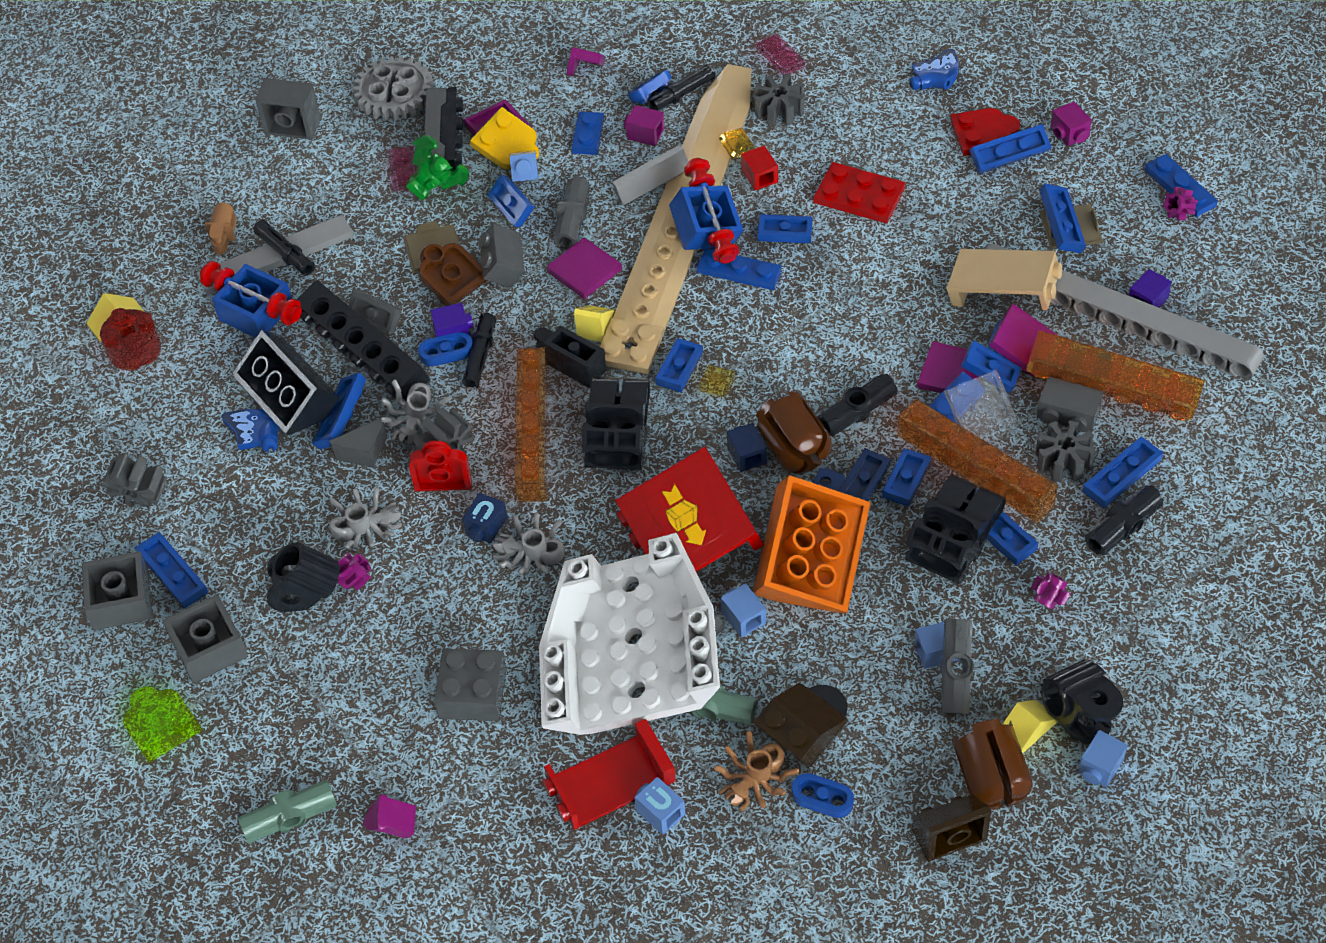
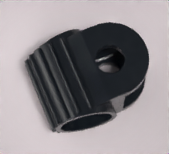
(310, 579)
(1076, 693)

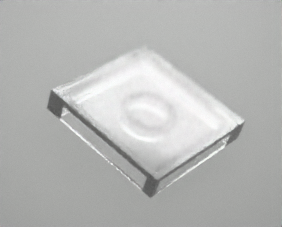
(981, 405)

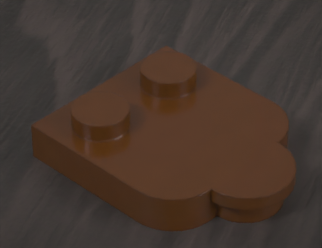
(450, 272)

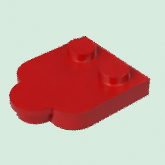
(981, 127)
(439, 468)

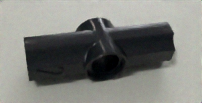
(858, 404)
(1124, 519)

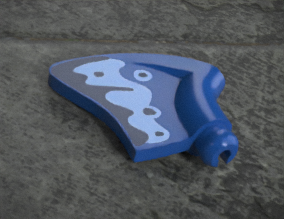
(936, 72)
(252, 428)

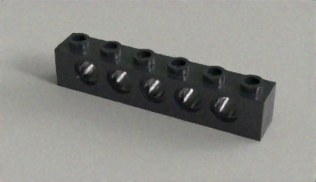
(331, 314)

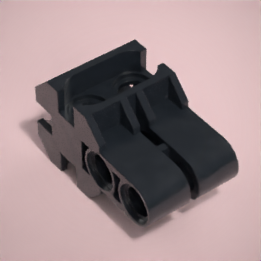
(616, 423)
(953, 528)

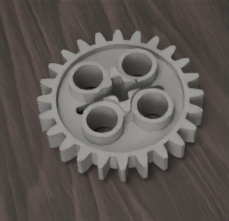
(408, 92)

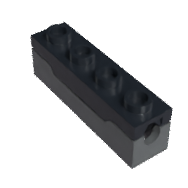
(444, 123)

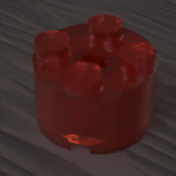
(130, 339)

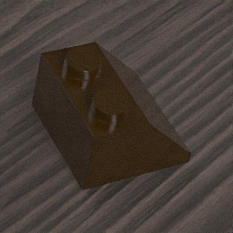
(800, 723)
(951, 826)

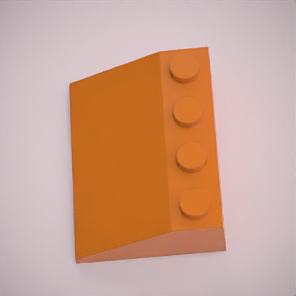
(811, 546)

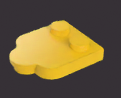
(503, 136)

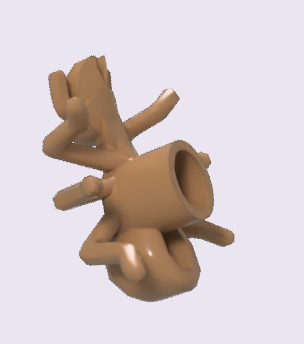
(760, 768)

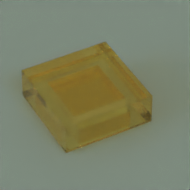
(736, 142)
(717, 381)

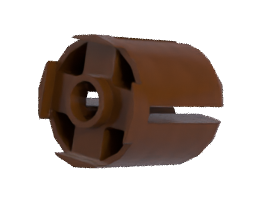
(793, 433)
(993, 763)

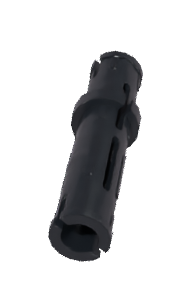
(674, 92)
(290, 252)
(482, 341)

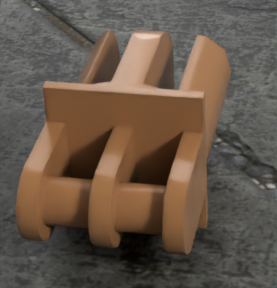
(221, 227)

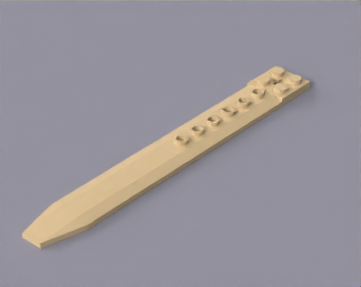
(662, 260)

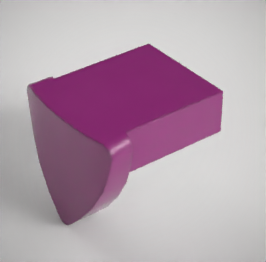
(583, 55)
(391, 817)

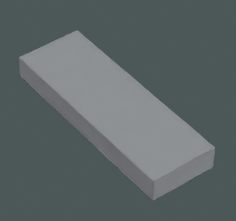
(650, 175)

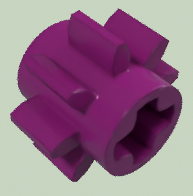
(1180, 203)
(353, 571)
(1050, 590)

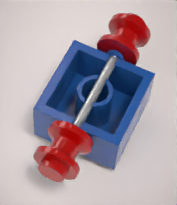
(706, 214)
(250, 298)

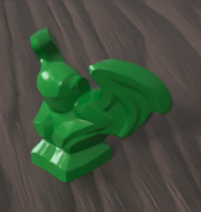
(433, 170)

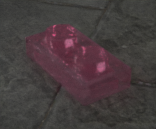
(780, 54)
(401, 166)

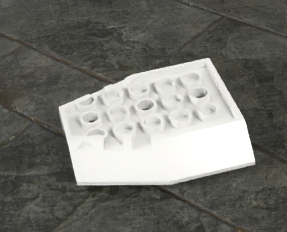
(586, 649)

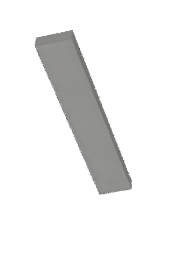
(309, 240)

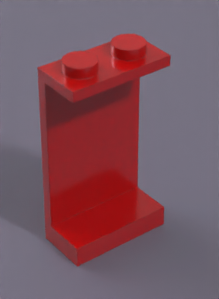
(609, 777)

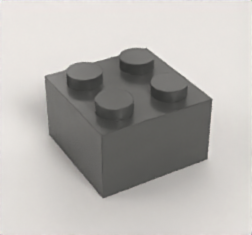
(288, 108)
(116, 591)
(205, 638)
(470, 684)

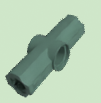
(728, 707)
(287, 811)

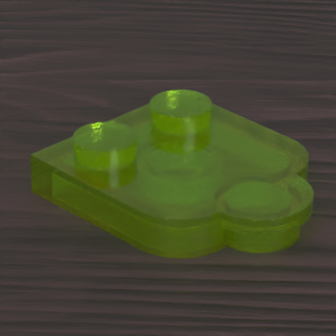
(159, 721)

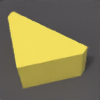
(105, 306)
(592, 321)
(1029, 722)

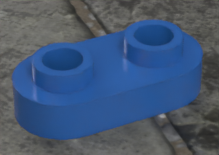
(656, 82)
(445, 349)
(823, 795)

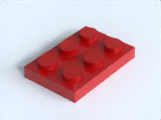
(859, 192)

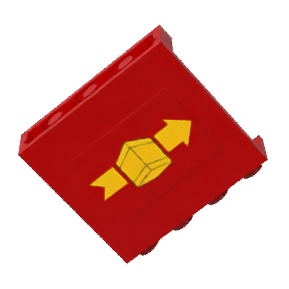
(695, 505)

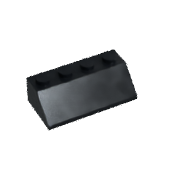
(284, 384)

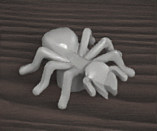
(414, 410)
(357, 521)
(532, 545)

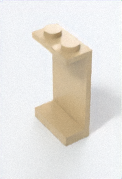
(1005, 273)

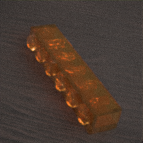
(1116, 375)
(531, 425)
(977, 460)

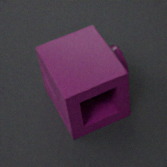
(1070, 124)
(644, 125)

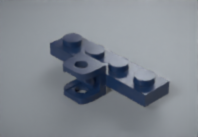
(862, 478)

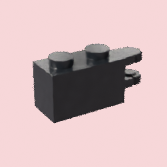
(571, 354)

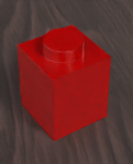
(759, 167)

